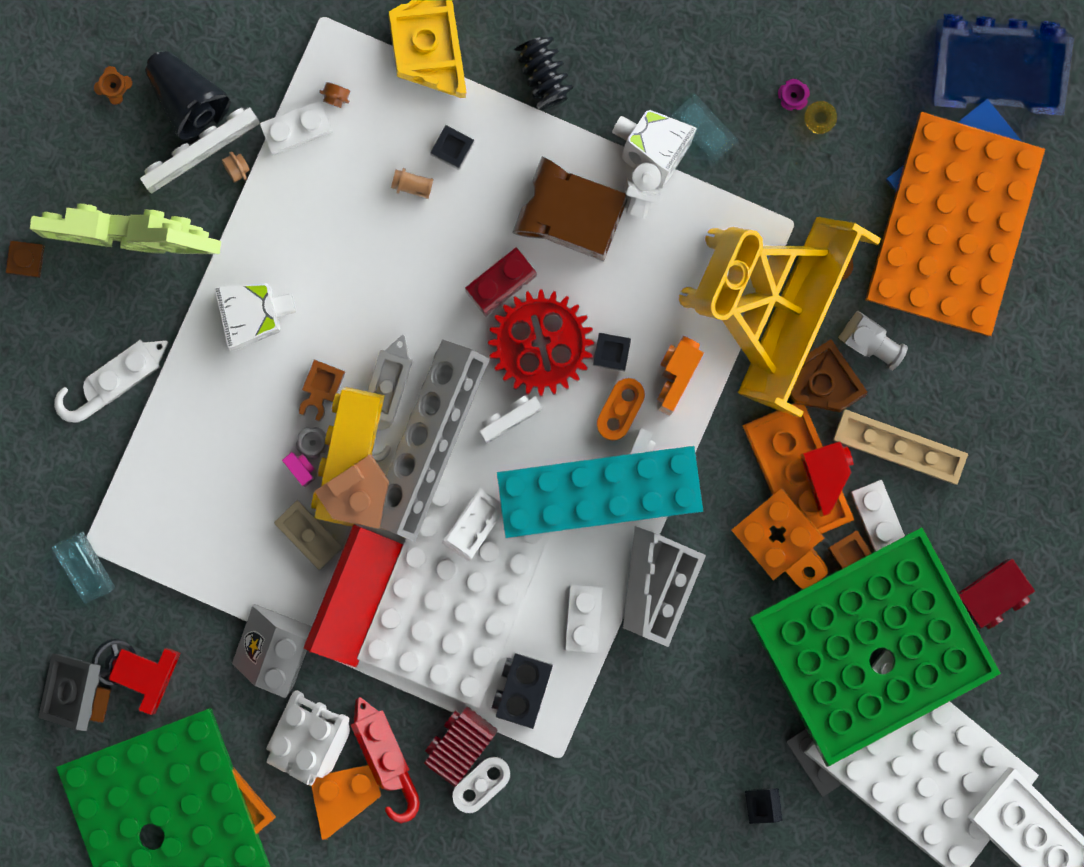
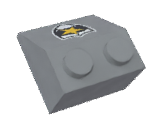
(271, 650)

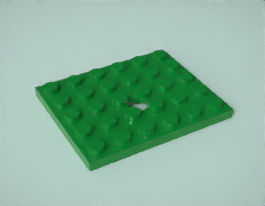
(884, 601)
(166, 779)

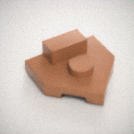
(356, 494)

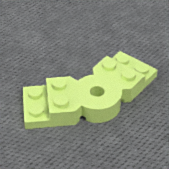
(136, 232)

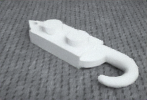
(113, 379)

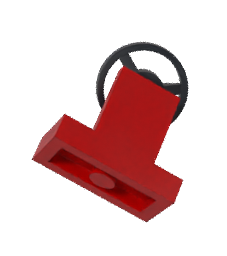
(138, 672)

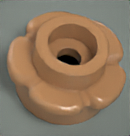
(236, 166)

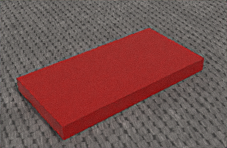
(353, 596)

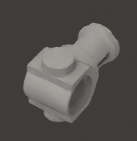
(871, 339)

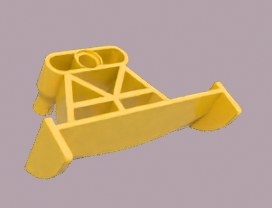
(798, 310)

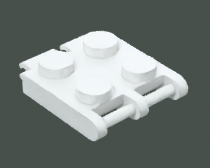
(304, 740)

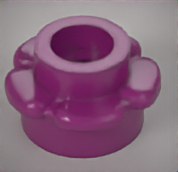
(797, 87)

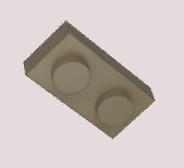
(308, 535)

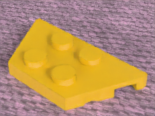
(428, 45)

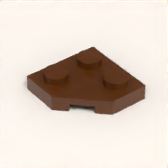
(827, 381)

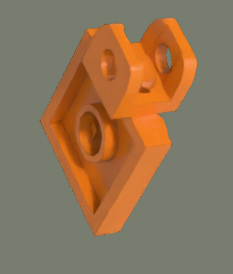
(794, 552)

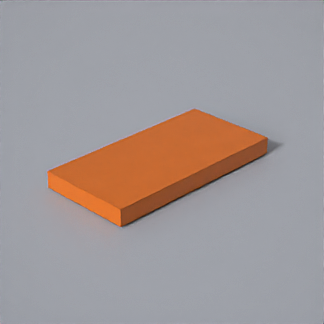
(777, 447)

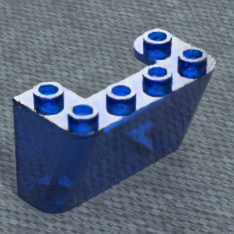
(1001, 63)

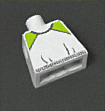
(655, 141)
(251, 312)

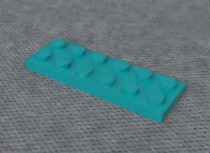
(599, 491)

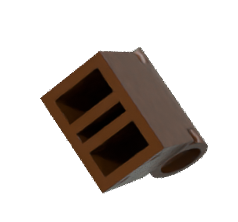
(571, 211)

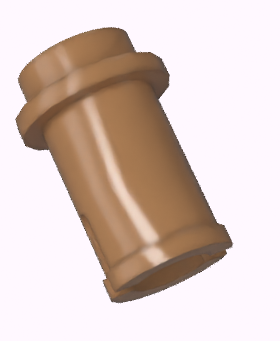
(411, 183)

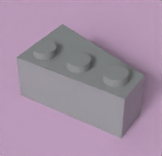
(659, 585)

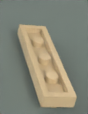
(900, 447)

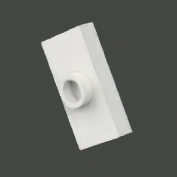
(473, 525)

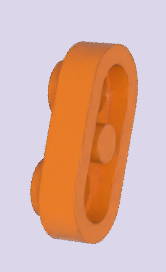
(620, 409)

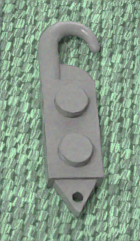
(389, 380)

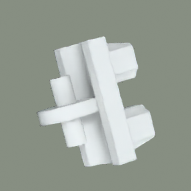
(642, 189)

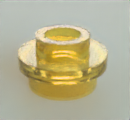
(823, 107)

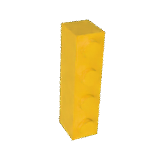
(349, 439)

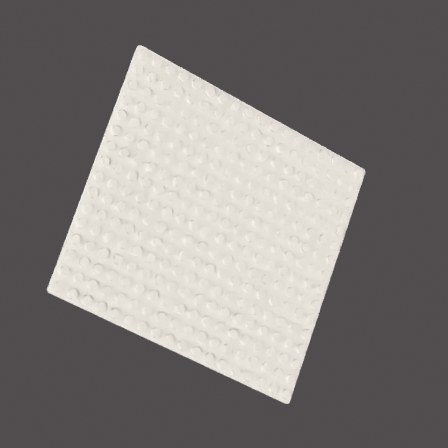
(375, 265)

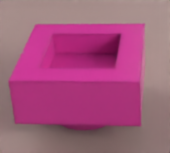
(300, 468)

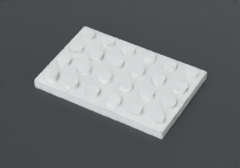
(448, 615)
(929, 778)

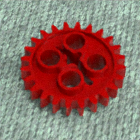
(512, 350)

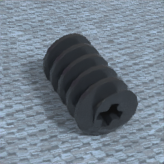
(543, 72)

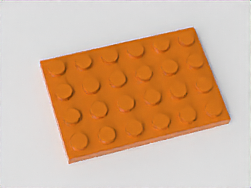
(955, 224)

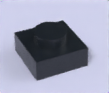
(452, 147)
(612, 352)
(763, 805)

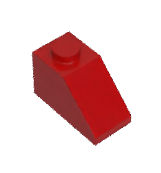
(827, 474)

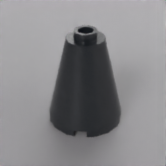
(185, 95)

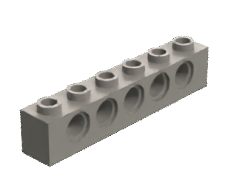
(430, 437)

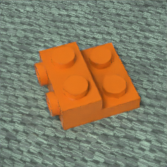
(679, 367)

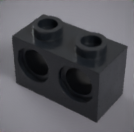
(530, 692)

